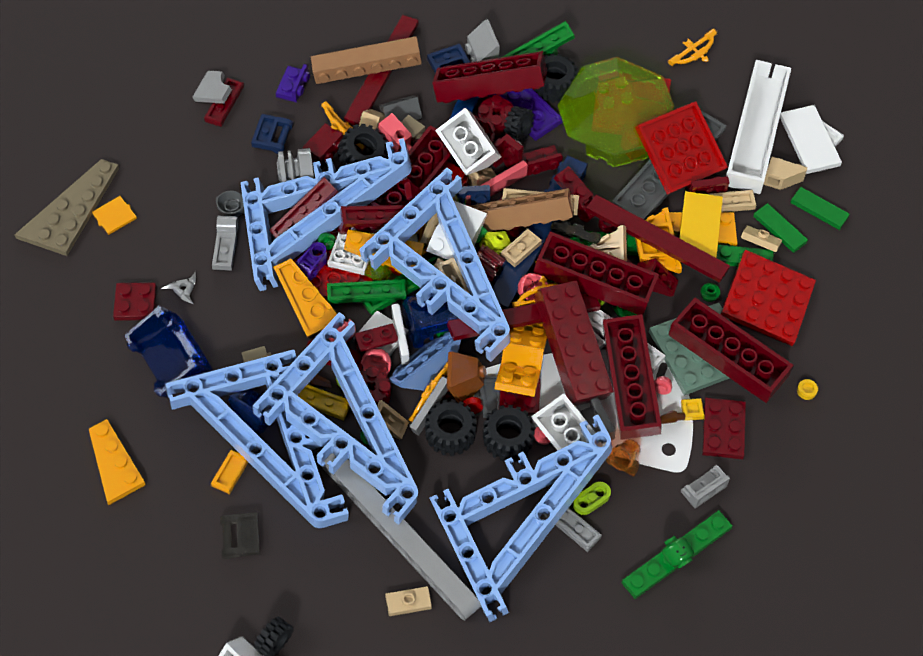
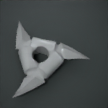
(183, 294)

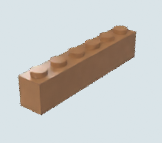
(366, 60)
(527, 210)

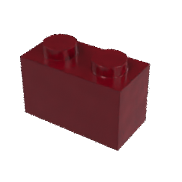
(324, 144)

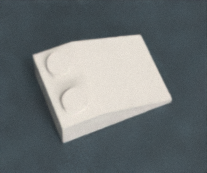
(473, 222)

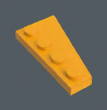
(727, 228)
(357, 239)
(309, 305)
(114, 464)

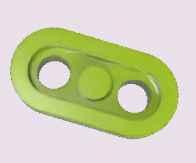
(591, 499)

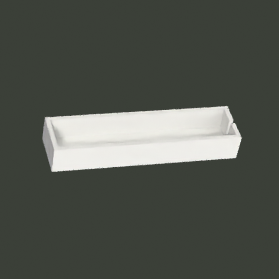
(757, 127)

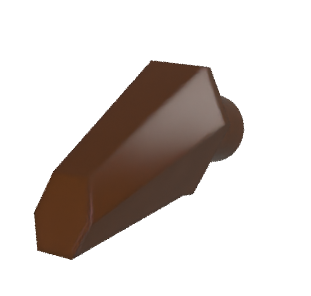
(320, 381)
(672, 417)

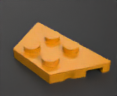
(648, 252)

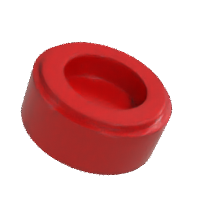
(474, 403)

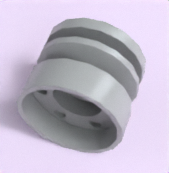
(295, 167)

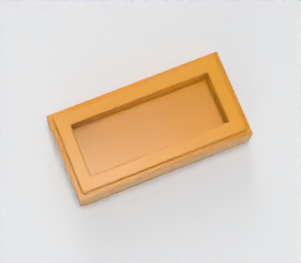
(229, 472)

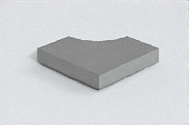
(212, 88)

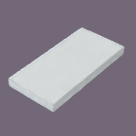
(810, 139)

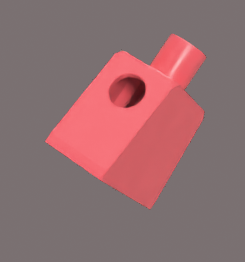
(393, 131)

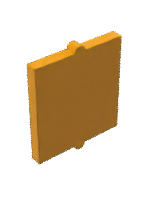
(114, 215)

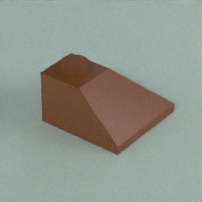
(464, 375)

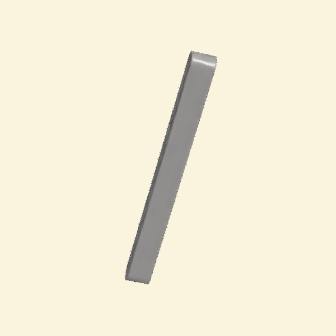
(406, 541)

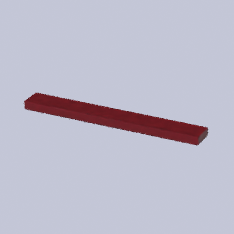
(375, 82)
(658, 238)
(515, 317)

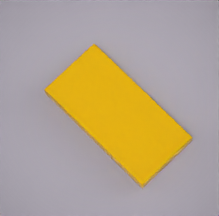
(701, 221)

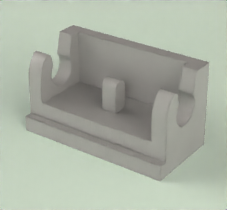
(706, 486)

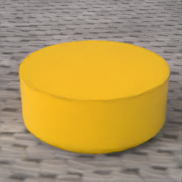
(807, 389)

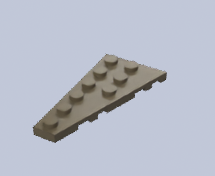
(65, 217)

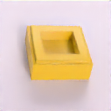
(693, 409)

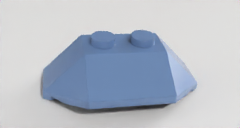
(425, 363)

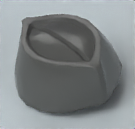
(230, 203)

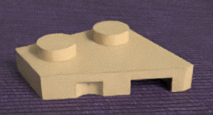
(614, 243)

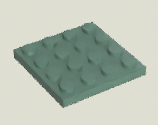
(686, 367)

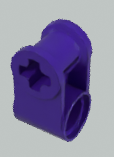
(310, 263)

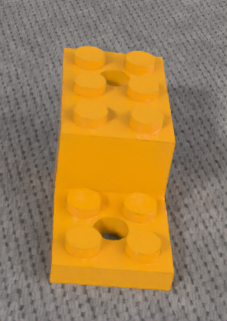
(522, 360)

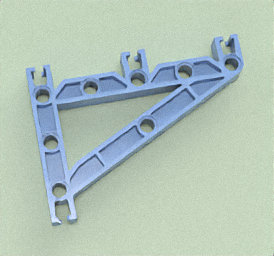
(356, 186)
(487, 315)
(394, 475)
(568, 483)
(302, 494)

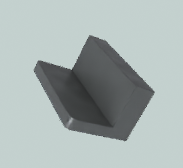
(402, 108)
(597, 409)

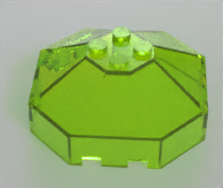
(607, 106)

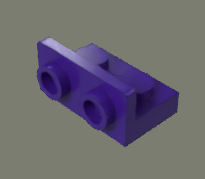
(293, 83)

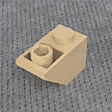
(784, 173)

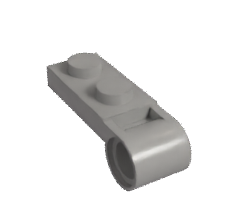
(225, 242)

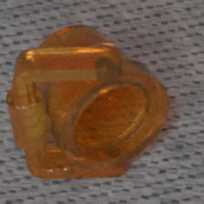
(624, 457)

